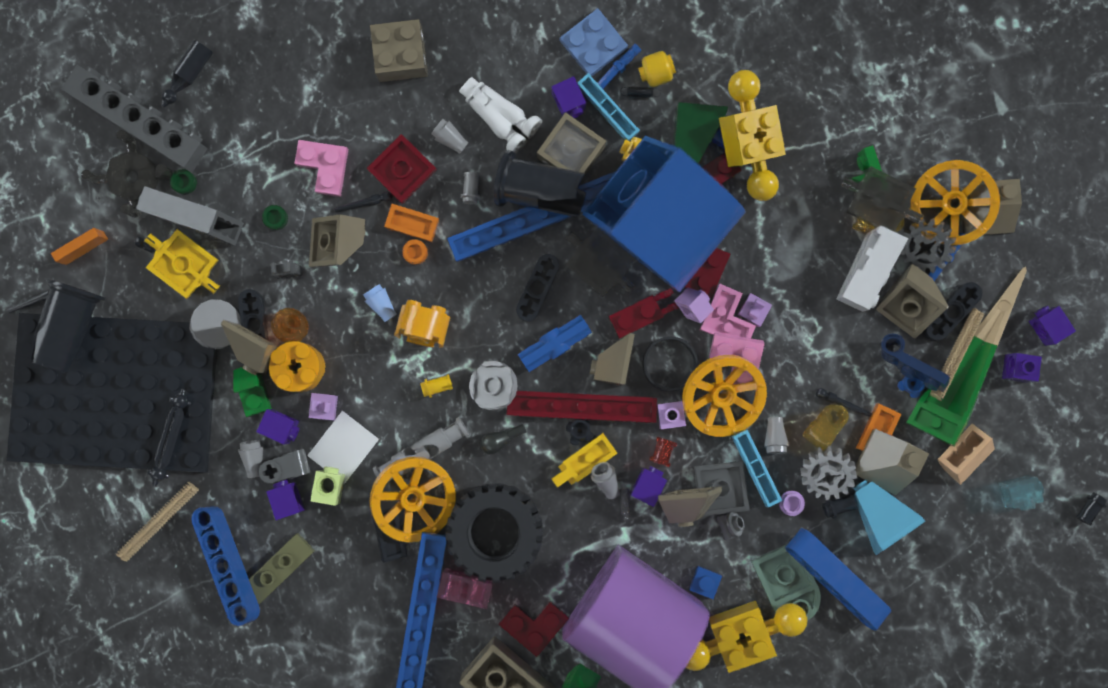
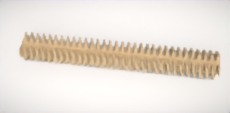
(960, 348)
(156, 523)

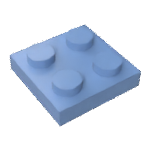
(593, 42)

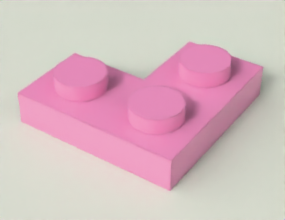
(329, 161)
(722, 319)
(740, 346)

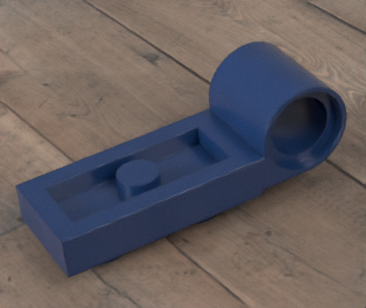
(911, 366)

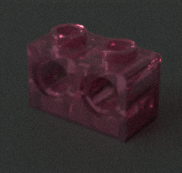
(464, 589)

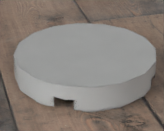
(207, 320)
(493, 385)

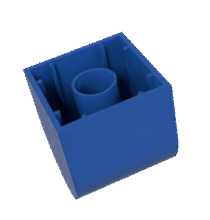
(665, 211)

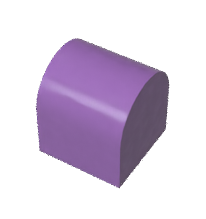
(636, 623)

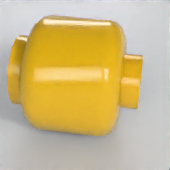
(657, 69)

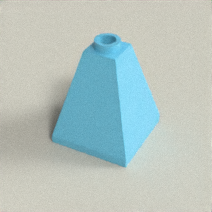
(884, 516)

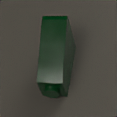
(696, 127)

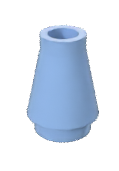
(379, 301)

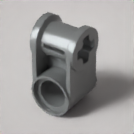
(288, 466)

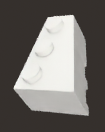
(871, 268)

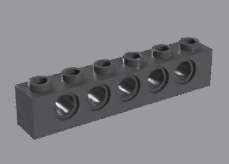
(81, 86)

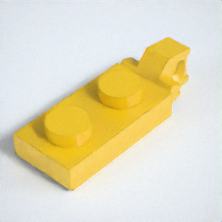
(582, 461)

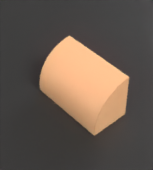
(967, 454)

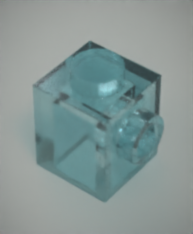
(1022, 492)

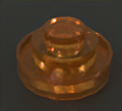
(289, 325)

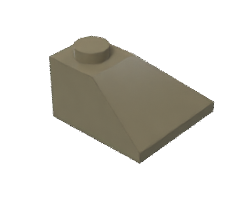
(1009, 207)
(335, 239)
(913, 302)
(249, 347)
(613, 362)
(890, 462)
(688, 504)

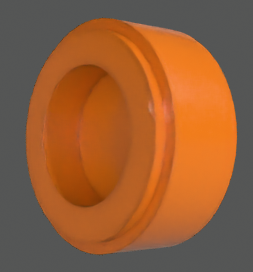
(415, 252)

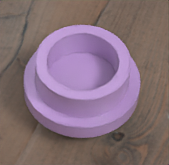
(791, 503)

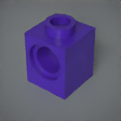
(569, 97)
(1051, 325)
(1021, 367)
(278, 426)
(648, 486)
(285, 499)

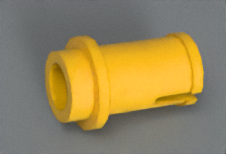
(436, 385)

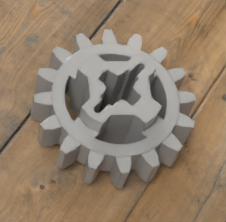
(828, 483)

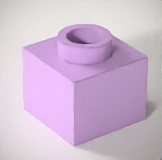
(694, 304)
(664, 421)

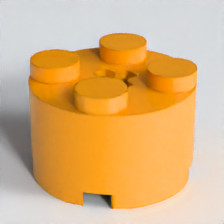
(422, 324)
(285, 358)

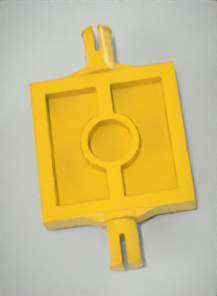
(182, 263)

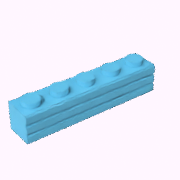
(607, 107)
(756, 468)

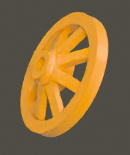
(954, 166)
(725, 398)
(416, 502)

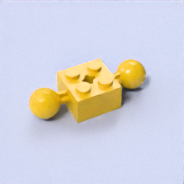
(752, 135)
(757, 646)

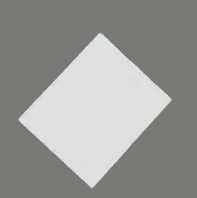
(343, 445)

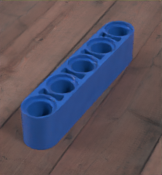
(215, 558)
(838, 579)

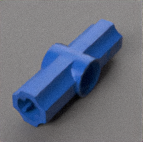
(554, 343)

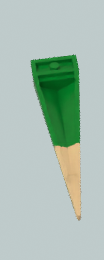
(950, 415)

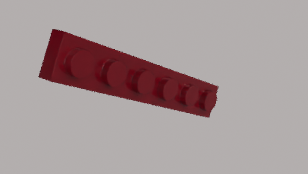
(583, 406)

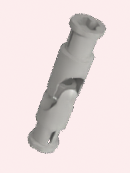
(441, 439)

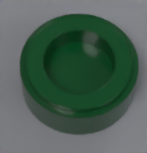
(183, 182)
(274, 217)

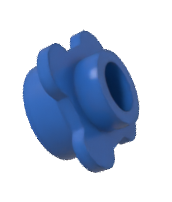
(915, 390)

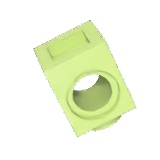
(319, 494)

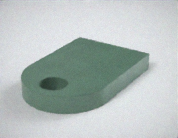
(786, 581)

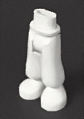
(500, 114)

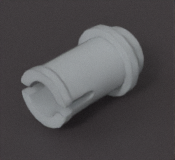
(470, 189)

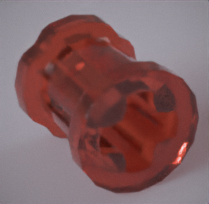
(663, 451)

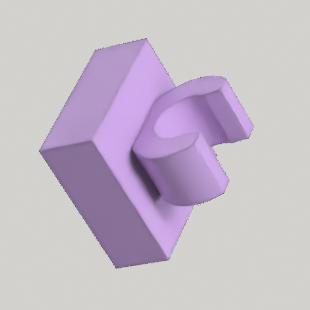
(754, 310)
(323, 406)

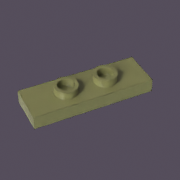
(280, 567)

